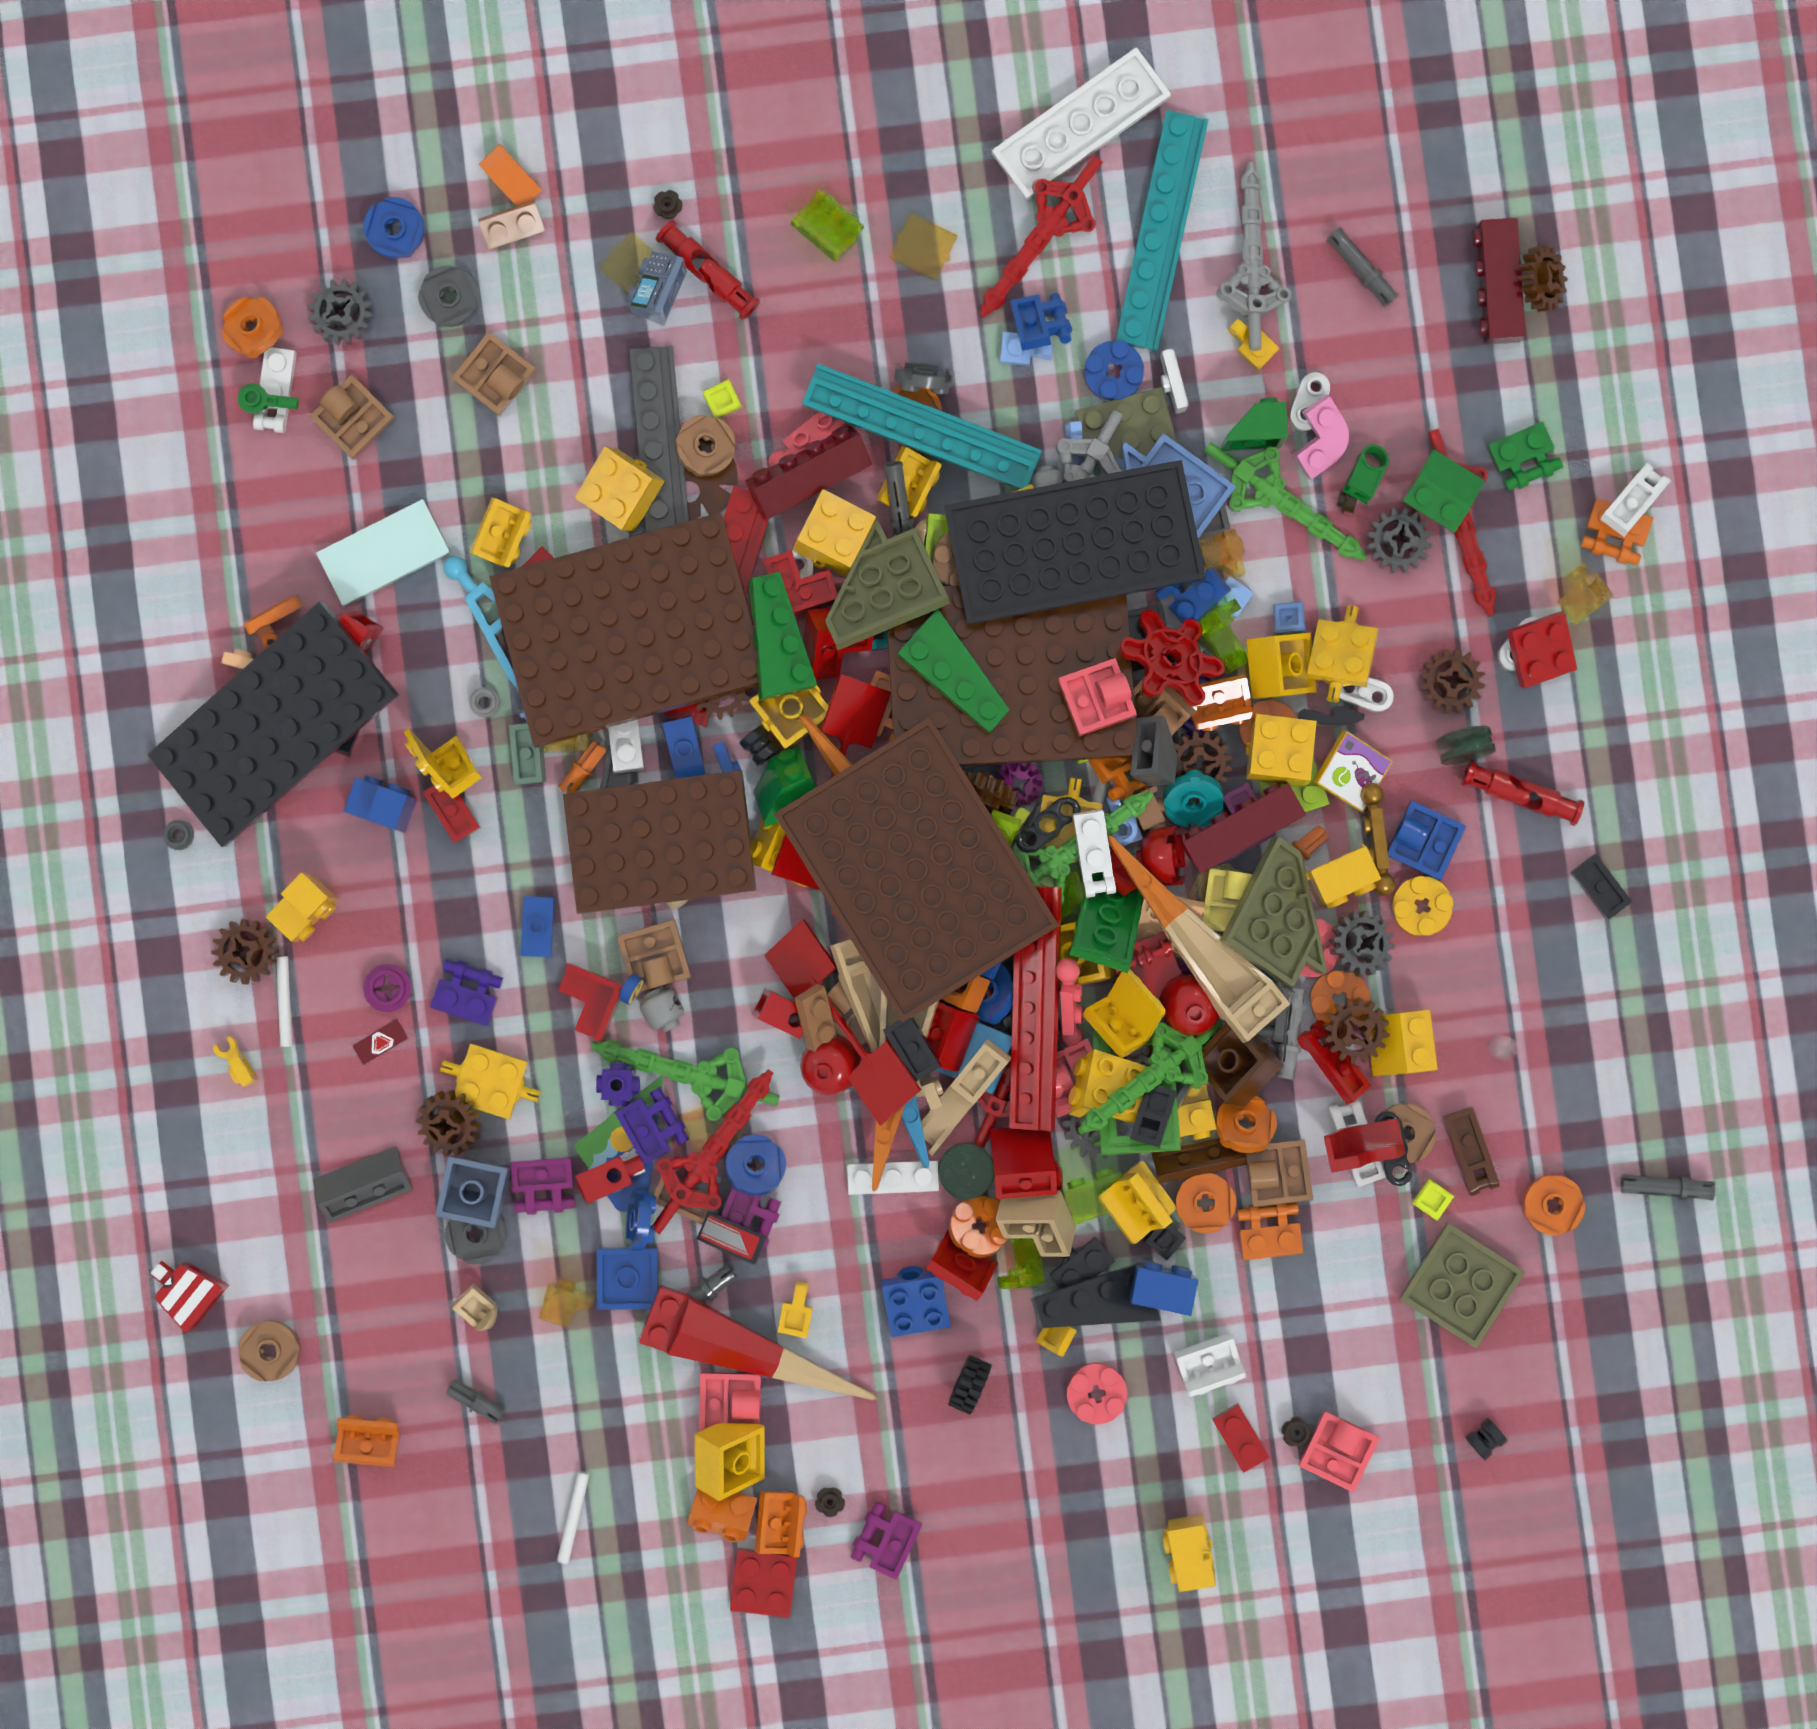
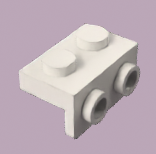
(1210, 1365)

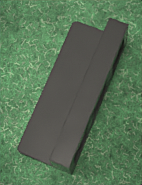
(361, 1184)

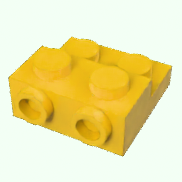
(1196, 1115)

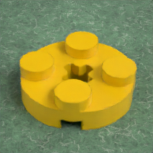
(1426, 922)

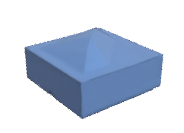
(1289, 618)

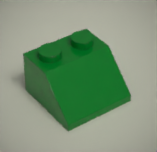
(1260, 427)
(1443, 491)
(782, 783)

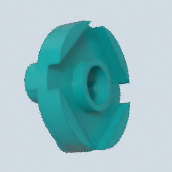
(1189, 786)

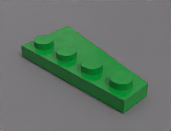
(781, 653)
(948, 666)

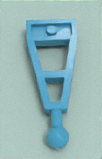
(456, 569)

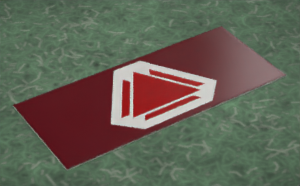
(380, 1042)

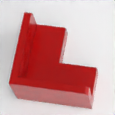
(805, 593)
(820, 647)
(600, 999)
(951, 1034)
(1364, 1144)

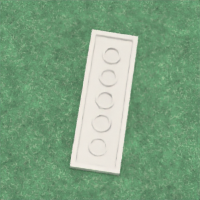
(1081, 122)

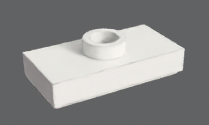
(1172, 381)

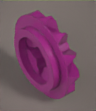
(1022, 771)
(377, 978)

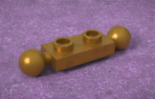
(1372, 795)

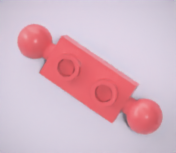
(816, 428)
(1070, 993)

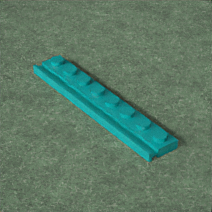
(1161, 230)
(921, 427)

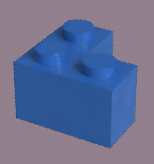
(380, 805)
(1164, 1289)

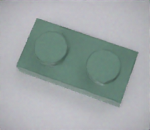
(527, 760)

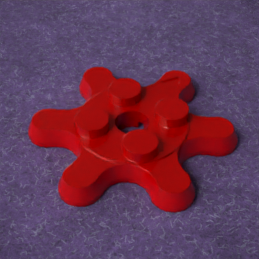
(1183, 648)

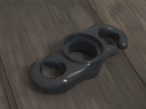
(1042, 837)
(1402, 1161)

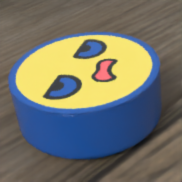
(631, 989)

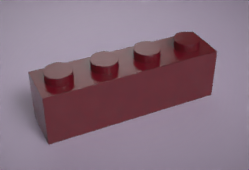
(1499, 281)
(808, 471)
(1242, 829)

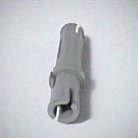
(1290, 1048)

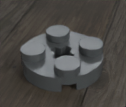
(433, 289)
(924, 375)
(475, 1252)

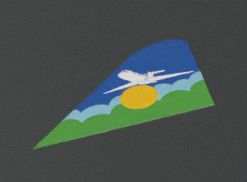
(610, 1142)

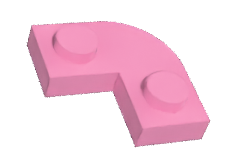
(1330, 438)

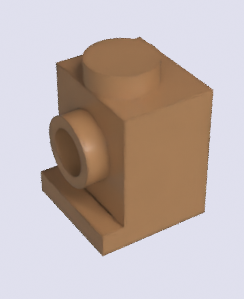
(1153, 814)

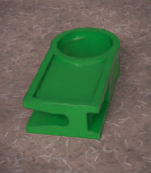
(1364, 478)

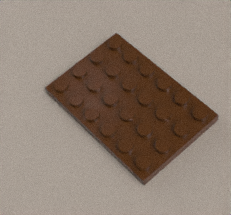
(659, 842)

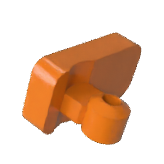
(262, 622)

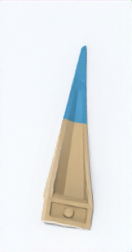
(865, 1000)

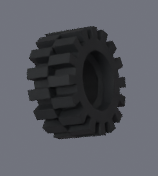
(970, 1384)

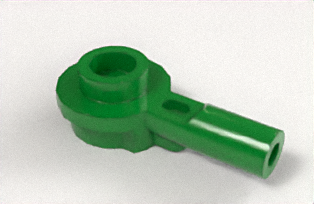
(254, 399)

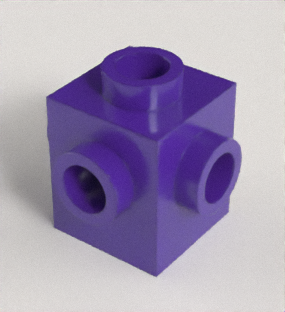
(629, 1081)

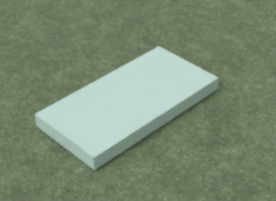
(383, 553)

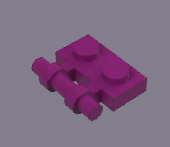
(543, 1175)
(742, 1207)
(895, 1542)

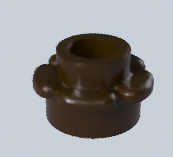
(675, 204)
(1346, 502)
(1304, 1432)
(833, 1494)

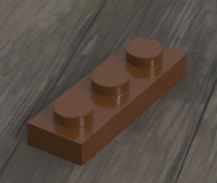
(1196, 1160)

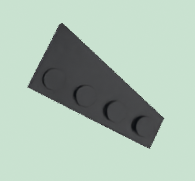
(1093, 1302)

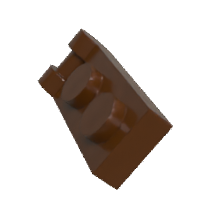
(1471, 1150)

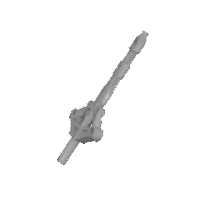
(1252, 271)
(1093, 450)

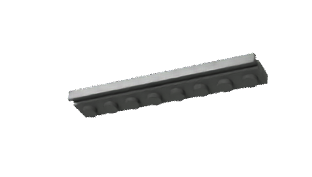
(656, 432)

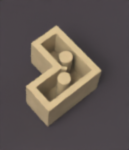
(1040, 1218)

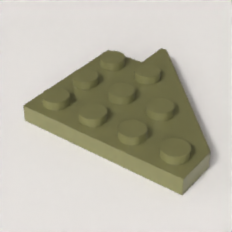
(885, 588)
(1276, 917)

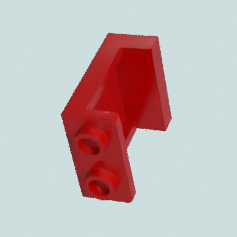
(1022, 1163)

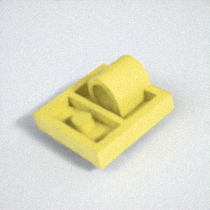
(1222, 897)

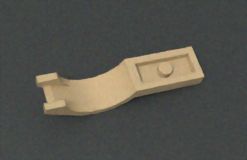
(963, 1093)

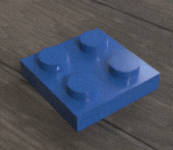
(626, 1278)

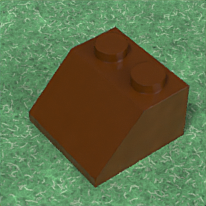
(1238, 1068)

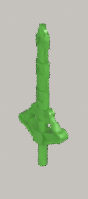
(1271, 492)
(1056, 861)
(1162, 1068)
(702, 1078)

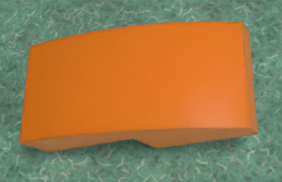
(510, 176)

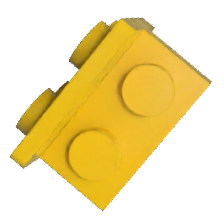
(1138, 1203)

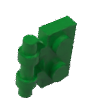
(1520, 448)

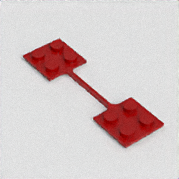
(853, 718)
(881, 1076)

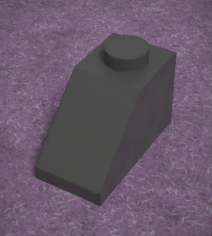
(1154, 752)

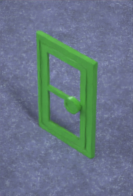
(1113, 1144)

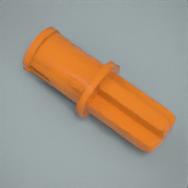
(583, 767)
(1311, 841)

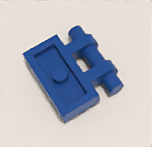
(1031, 323)
(1198, 598)

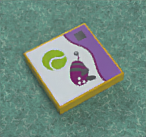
(1351, 767)

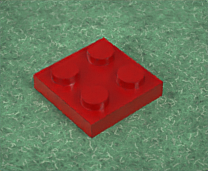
(1542, 650)
(961, 1270)
(763, 1583)

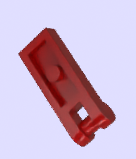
(1342, 1074)

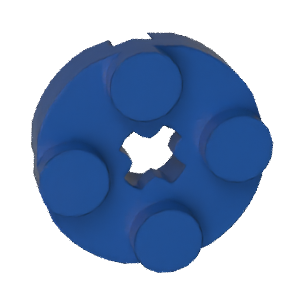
(384, 214)
(1118, 354)
(1001, 1001)
(767, 1153)
(639, 1220)

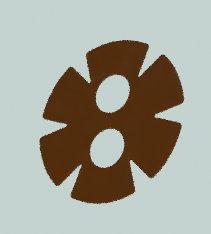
(711, 494)

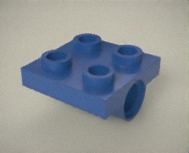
(1425, 840)
(915, 1302)

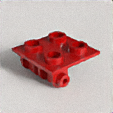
(1154, 963)

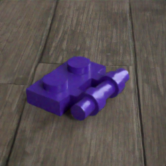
(463, 1001)
(643, 1130)

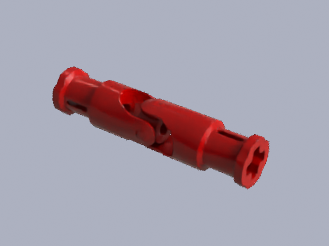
(720, 281)
(1509, 788)

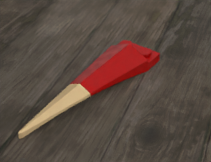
(702, 1334)

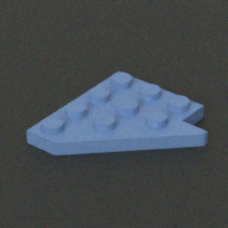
(1205, 486)

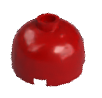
(1163, 855)
(1188, 1006)
(830, 1066)

